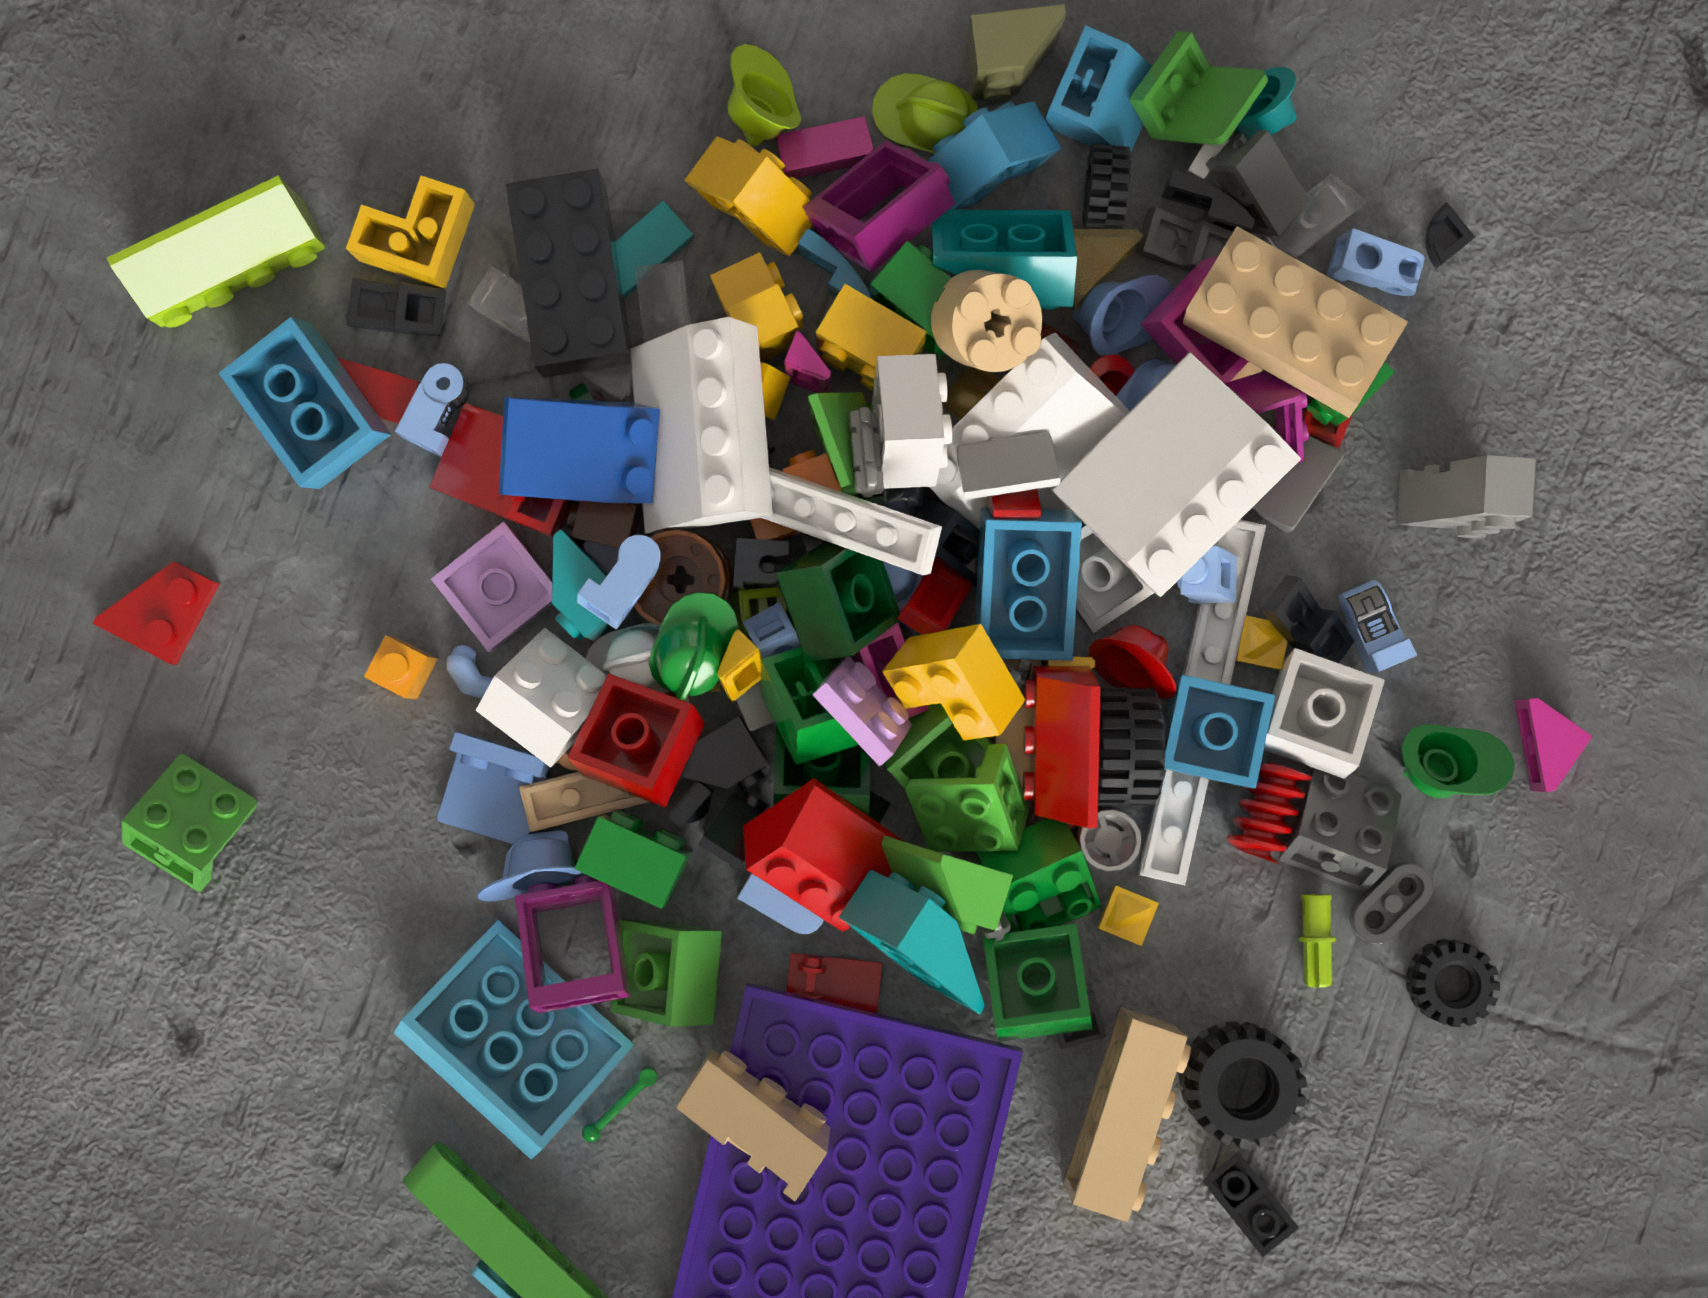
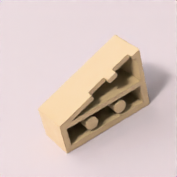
(757, 1120)

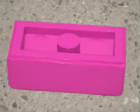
(824, 147)
(806, 366)

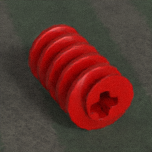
(1267, 811)

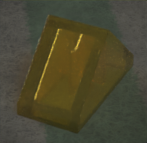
(1098, 255)

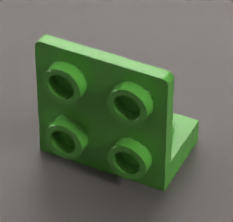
(972, 812)
(186, 821)

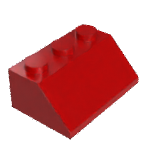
(1063, 744)
(816, 849)

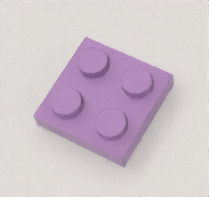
(496, 587)
(864, 709)

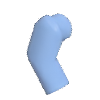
(465, 673)

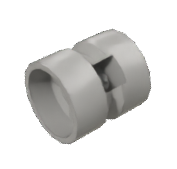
(1112, 843)

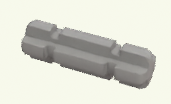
(866, 452)

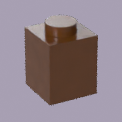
(603, 522)

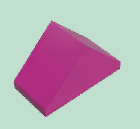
(1548, 742)

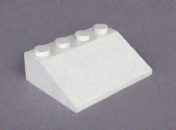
(1042, 394)
(710, 425)
(1175, 474)

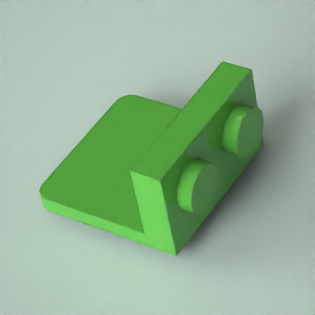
(1190, 99)

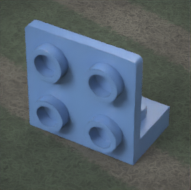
(485, 787)

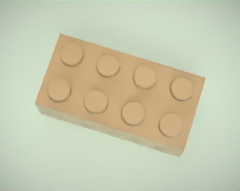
(1293, 322)
(1126, 1114)

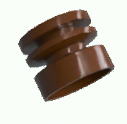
(699, 557)

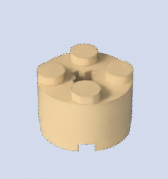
(993, 297)

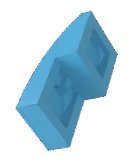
(828, 258)

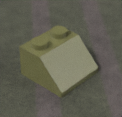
(1009, 48)

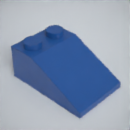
(578, 450)

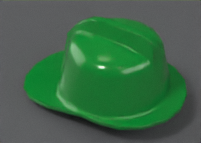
(692, 644)
(1455, 761)

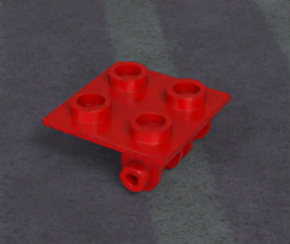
(836, 980)

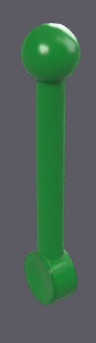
(647, 1077)

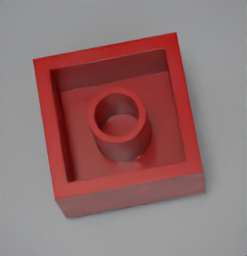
(636, 740)

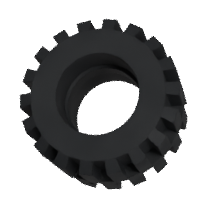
(1130, 747)
(1270, 1111)

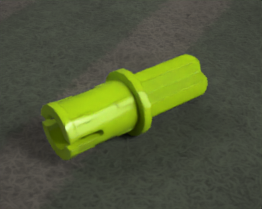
(1317, 939)

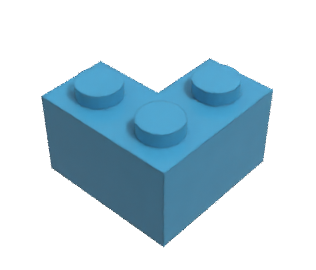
(994, 150)

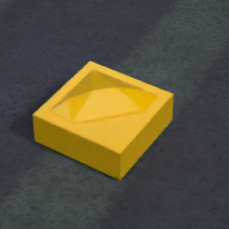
(1261, 644)
(1127, 915)

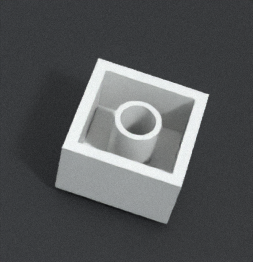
(911, 419)
(543, 696)
(1322, 713)

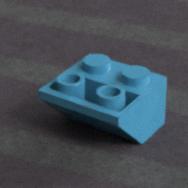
(1096, 91)

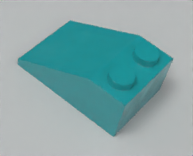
(1018, 243)
(915, 935)

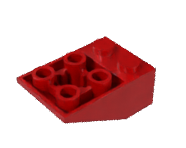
(472, 472)

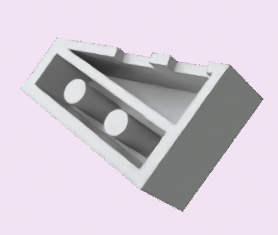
(1473, 497)

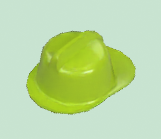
(761, 95)
(920, 110)

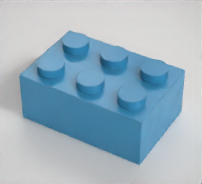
(304, 403)
(1029, 584)

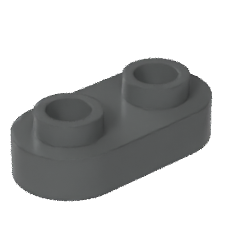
(1392, 906)

